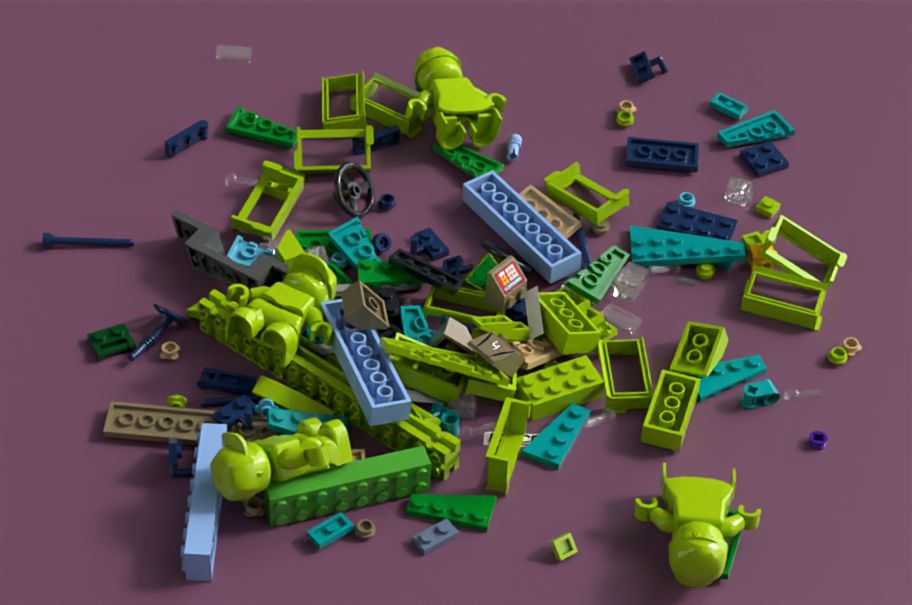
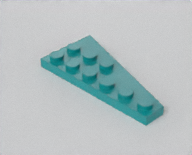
(664, 248)

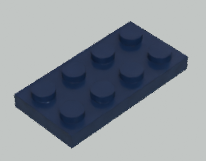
(662, 154)
(696, 222)

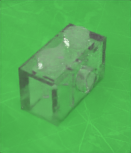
(630, 281)

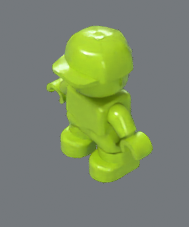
(453, 101)
(286, 309)
(248, 467)
(697, 524)

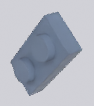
(435, 536)

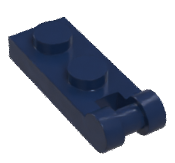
(186, 138)
(382, 139)
(226, 381)

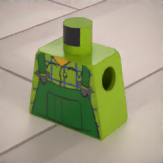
(478, 275)

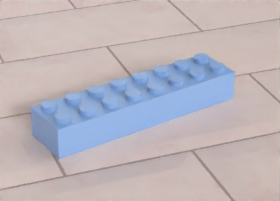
(522, 227)
(367, 368)
(204, 506)

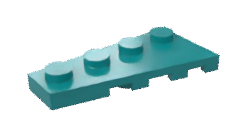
(414, 323)
(287, 420)
(558, 437)

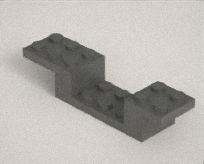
(208, 256)

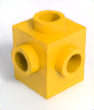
(756, 259)

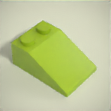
(699, 349)

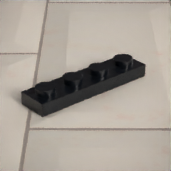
(425, 271)

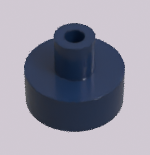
(381, 242)

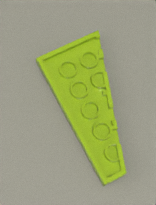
(451, 361)

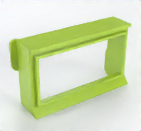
(345, 82)
(386, 116)
(332, 133)
(274, 173)
(559, 181)
(806, 242)
(462, 296)
(781, 310)
(487, 388)
(628, 400)
(500, 466)

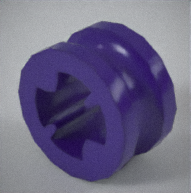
(818, 445)

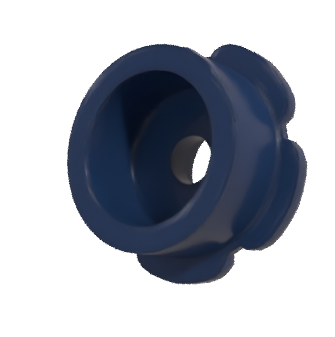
(387, 201)

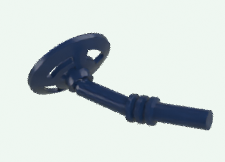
(150, 340)

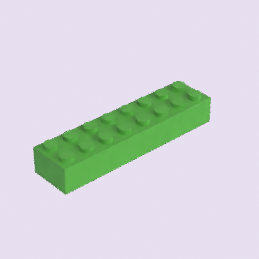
(348, 486)

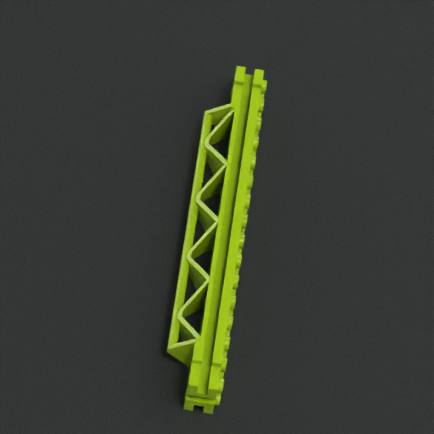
(328, 385)

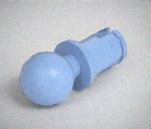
(514, 146)

